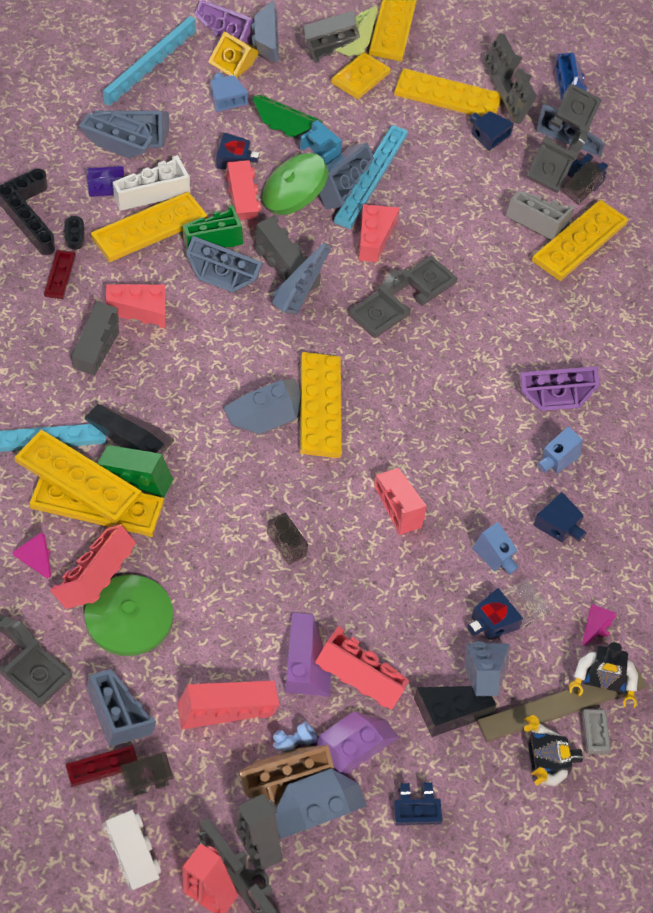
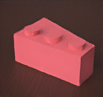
(242, 189)
(376, 229)
(138, 302)
(400, 500)
(208, 880)

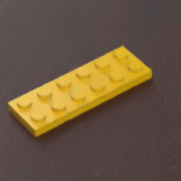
(392, 29)
(446, 93)
(147, 226)
(580, 240)
(320, 405)
(78, 476)
(139, 519)

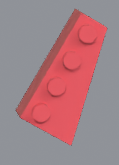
(95, 568)
(361, 669)
(226, 702)

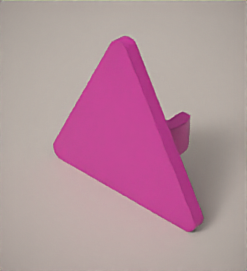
(35, 555)
(596, 623)

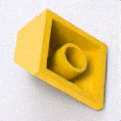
(233, 55)

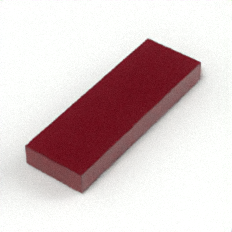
(60, 274)
(99, 765)

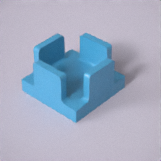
(322, 142)

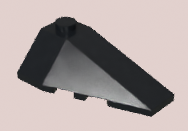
(128, 431)

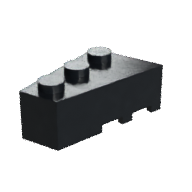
(451, 707)

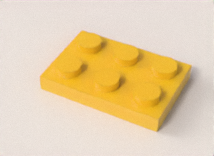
(361, 75)

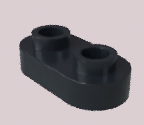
(74, 234)

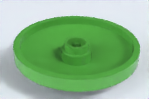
(295, 184)
(130, 616)

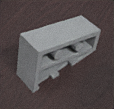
(539, 215)

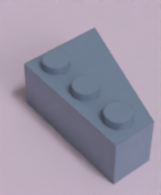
(486, 667)
(117, 710)

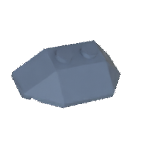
(266, 33)
(116, 133)
(222, 266)
(266, 407)
(317, 801)

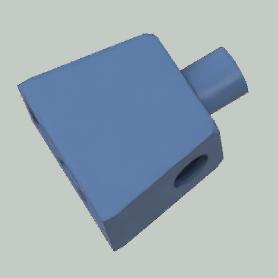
(227, 92)
(561, 451)
(496, 549)

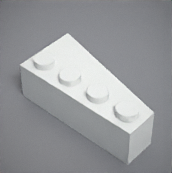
(152, 185)

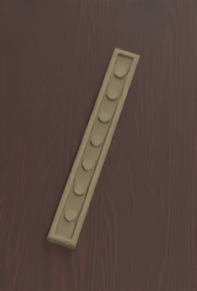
(548, 709)

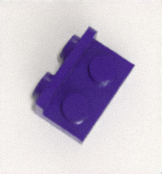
(101, 180)

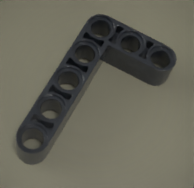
(13, 203)

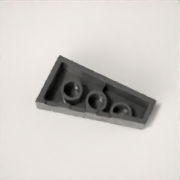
(279, 250)

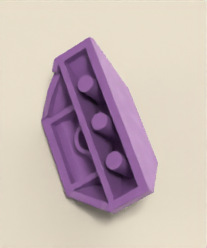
(559, 387)
(356, 740)

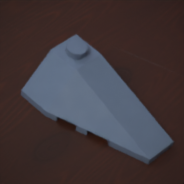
(156, 122)
(566, 132)
(295, 289)

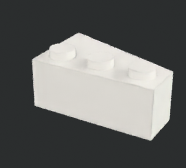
(132, 849)

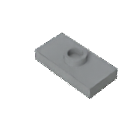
(596, 731)

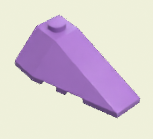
(223, 19)
(304, 648)

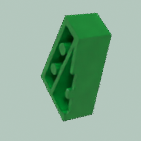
(220, 229)
(139, 468)

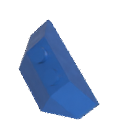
(568, 72)

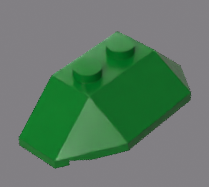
(283, 117)

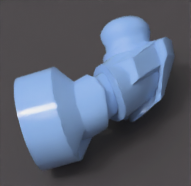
(304, 735)

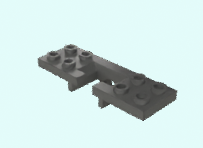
(501, 65)
(552, 160)
(384, 310)
(34, 669)
(255, 898)

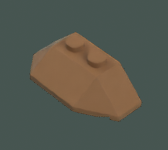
(274, 773)

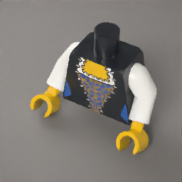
(608, 670)
(549, 754)

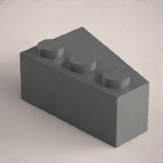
(330, 34)
(96, 338)
(259, 832)

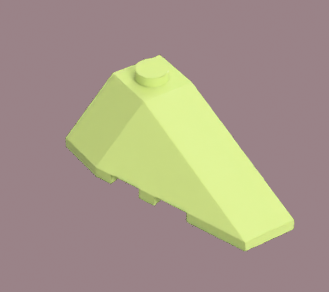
(365, 24)

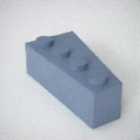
(345, 173)

